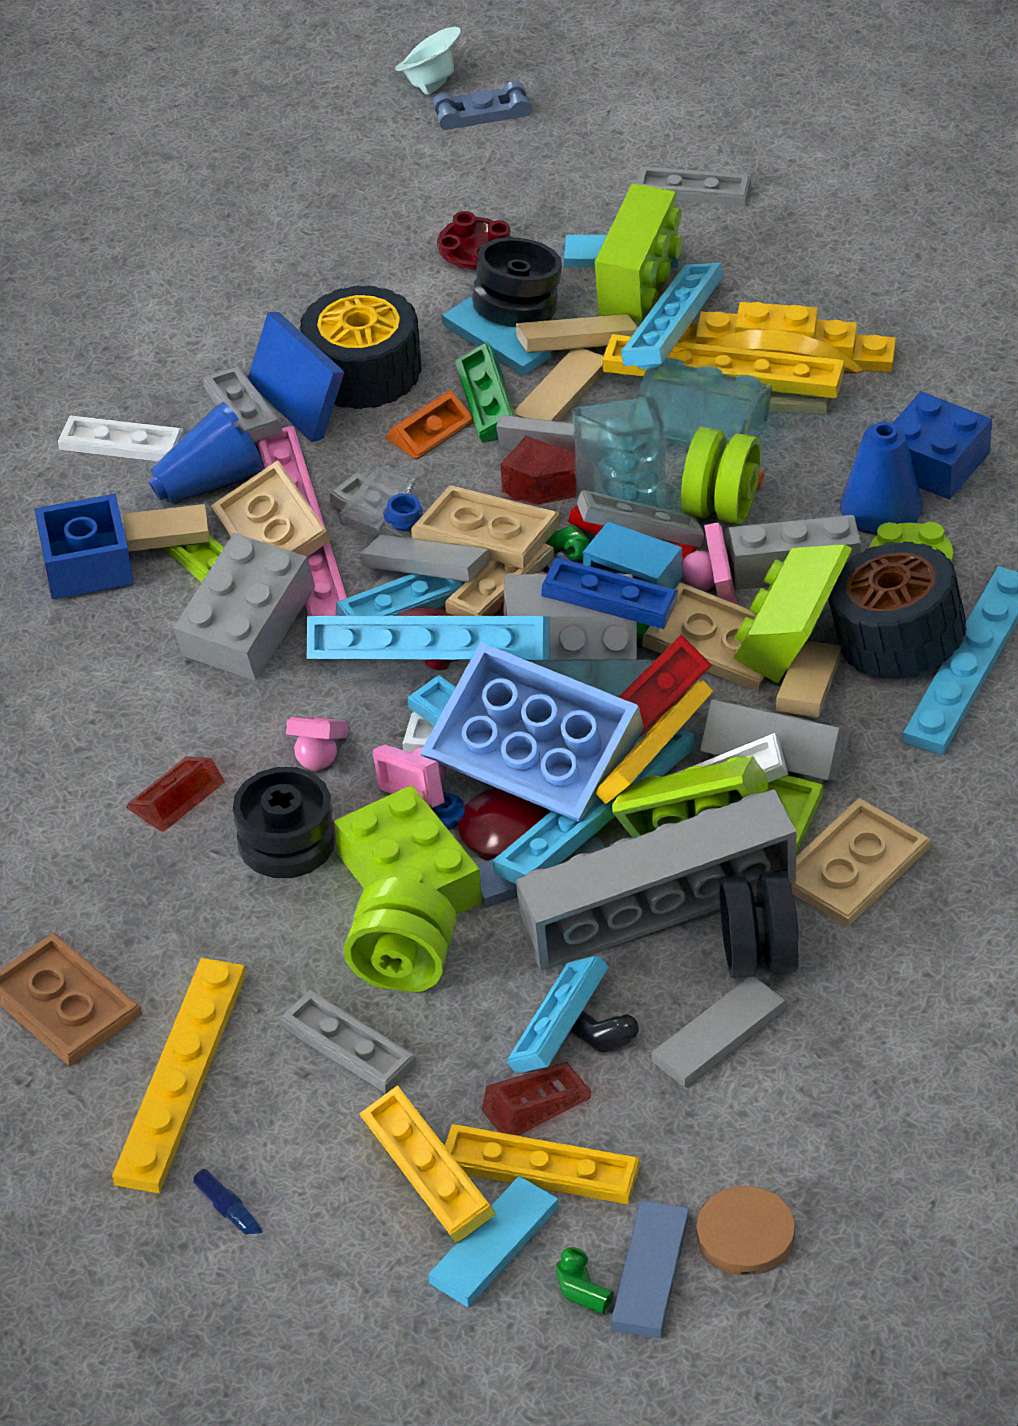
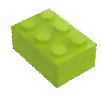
(638, 252)
(407, 841)

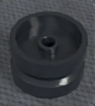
(516, 281)
(284, 822)
(763, 923)

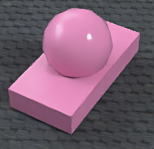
(710, 569)
(316, 743)
(400, 769)

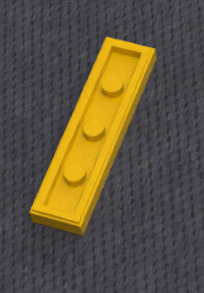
(653, 742)
(544, 1163)
(427, 1164)

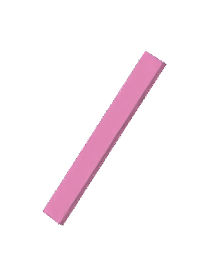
(322, 562)

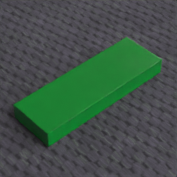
(484, 389)

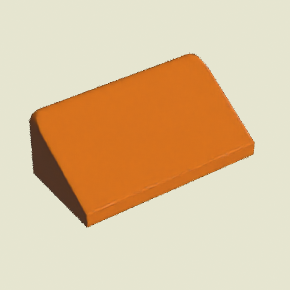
(430, 425)

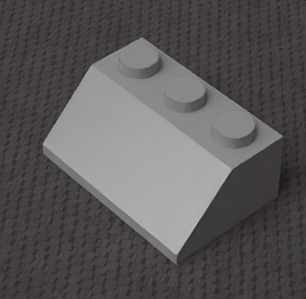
(755, 547)
(574, 630)
(808, 745)

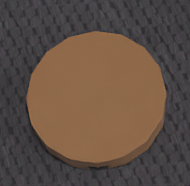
(745, 1230)

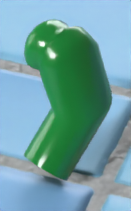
(571, 541)
(576, 1284)

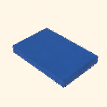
(295, 376)

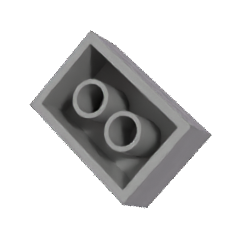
(244, 606)

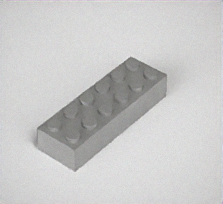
(652, 879)

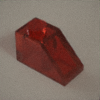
(538, 472)

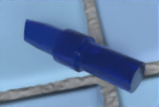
(226, 1202)

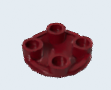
(466, 235)
(496, 821)

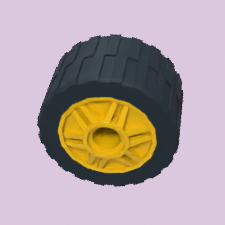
(371, 339)

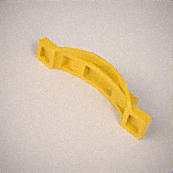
(793, 331)

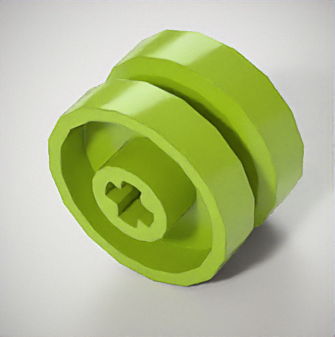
(720, 475)
(400, 935)

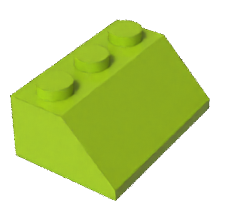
(788, 608)
(686, 794)

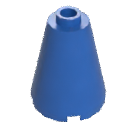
(207, 458)
(882, 480)

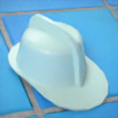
(431, 61)

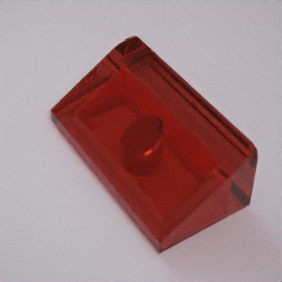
(177, 792)

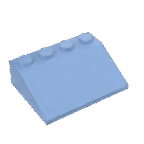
(533, 732)

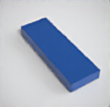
(609, 593)

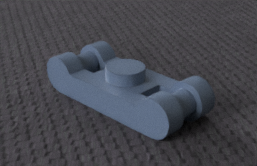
(482, 106)

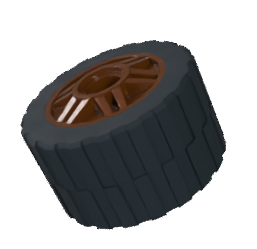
(898, 609)

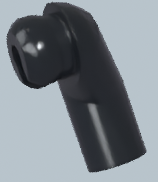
(607, 1033)

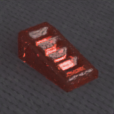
(514, 1117)

